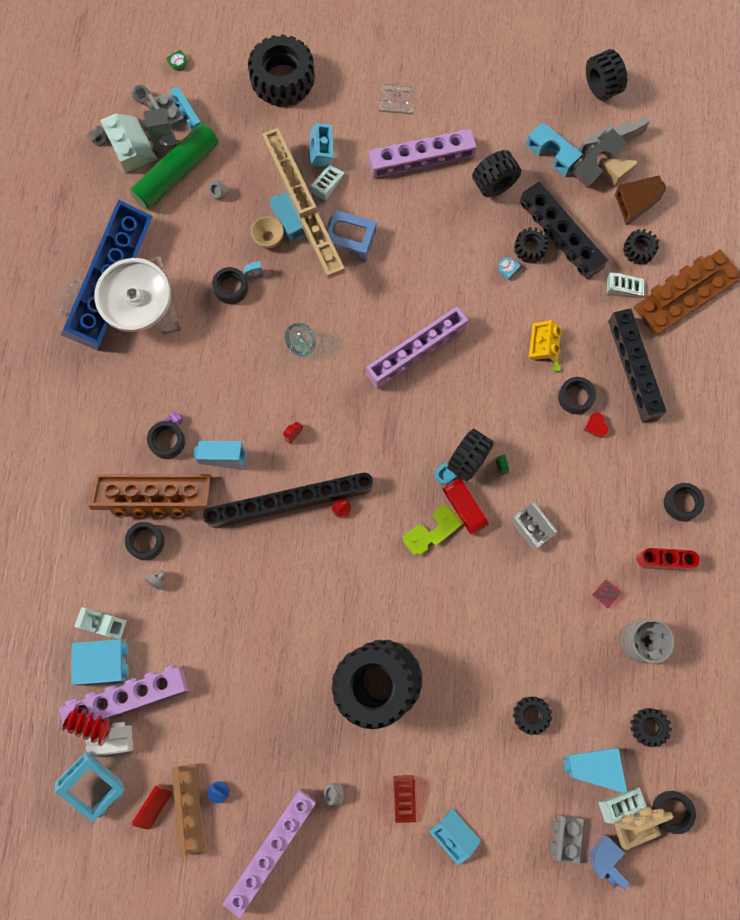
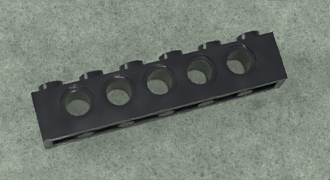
(562, 221)
(636, 365)

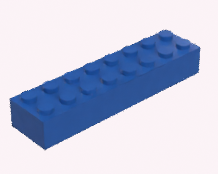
(119, 242)

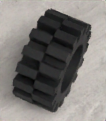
(535, 236)
(643, 237)
(541, 706)
(663, 727)

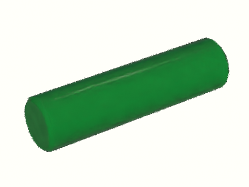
(174, 166)

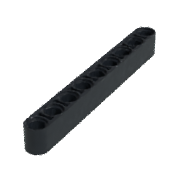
(279, 497)

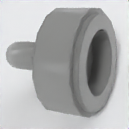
(139, 93)
(96, 132)
(217, 189)
(155, 580)
(333, 794)

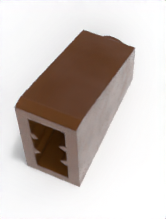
(639, 196)

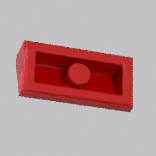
(152, 807)

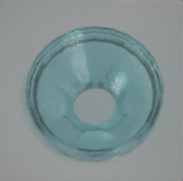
(296, 342)

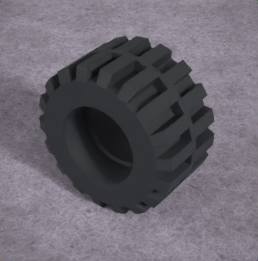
(606, 74)
(496, 173)
(470, 454)

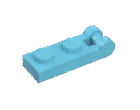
(185, 108)

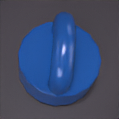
(218, 792)

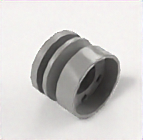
(658, 641)

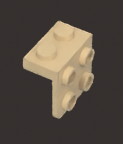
(640, 827)

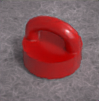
(341, 508)

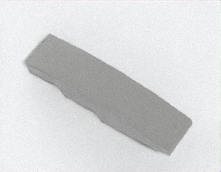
(625, 130)

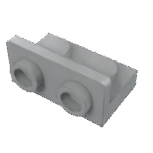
(166, 101)
(567, 839)

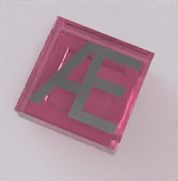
(606, 593)

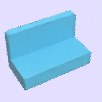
(455, 837)

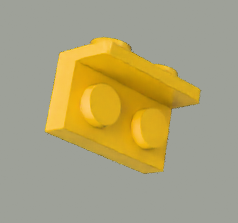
(545, 340)

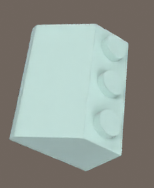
(128, 141)

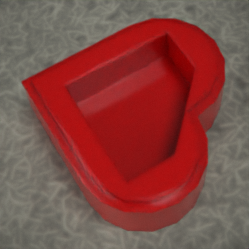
(596, 425)
(292, 432)

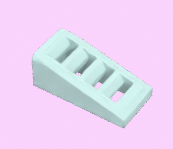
(325, 193)
(618, 290)
(610, 810)

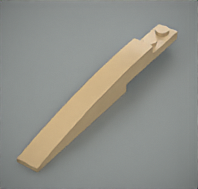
(303, 204)

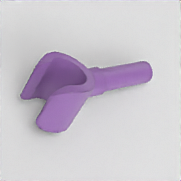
(174, 417)

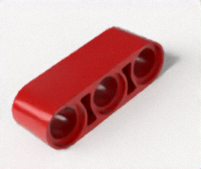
(465, 506)
(677, 559)

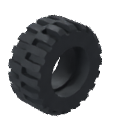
(281, 51)
(359, 689)
(343, 692)

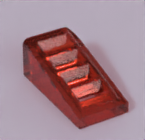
(404, 780)

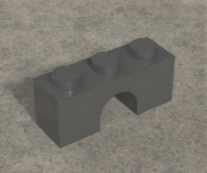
(159, 131)
(609, 144)

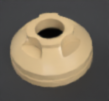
(267, 225)

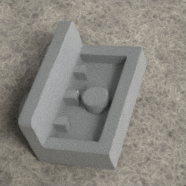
(533, 526)

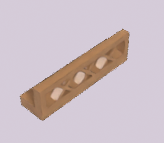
(188, 809)

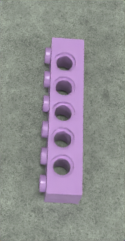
(415, 160)
(416, 347)
(176, 686)
(269, 853)

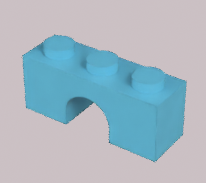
(544, 139)

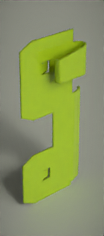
(420, 537)

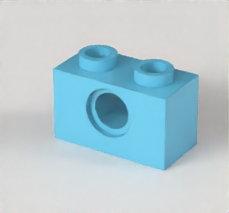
(321, 145)

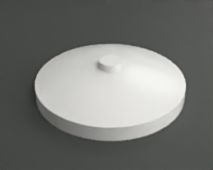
(132, 295)

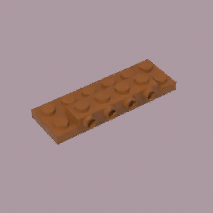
(687, 291)
(150, 494)

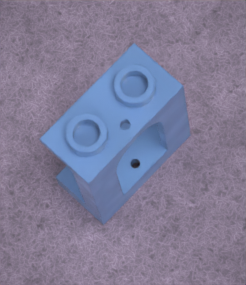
(350, 245)

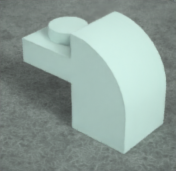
(100, 623)

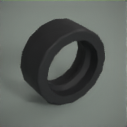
(227, 273)
(583, 383)
(159, 427)
(694, 491)
(130, 535)
(690, 811)

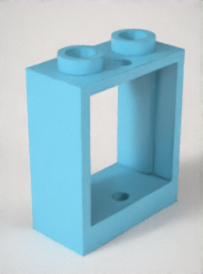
(75, 772)

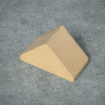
(616, 169)

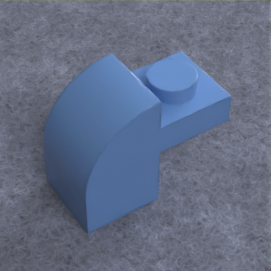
(603, 858)

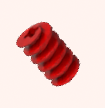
(87, 726)

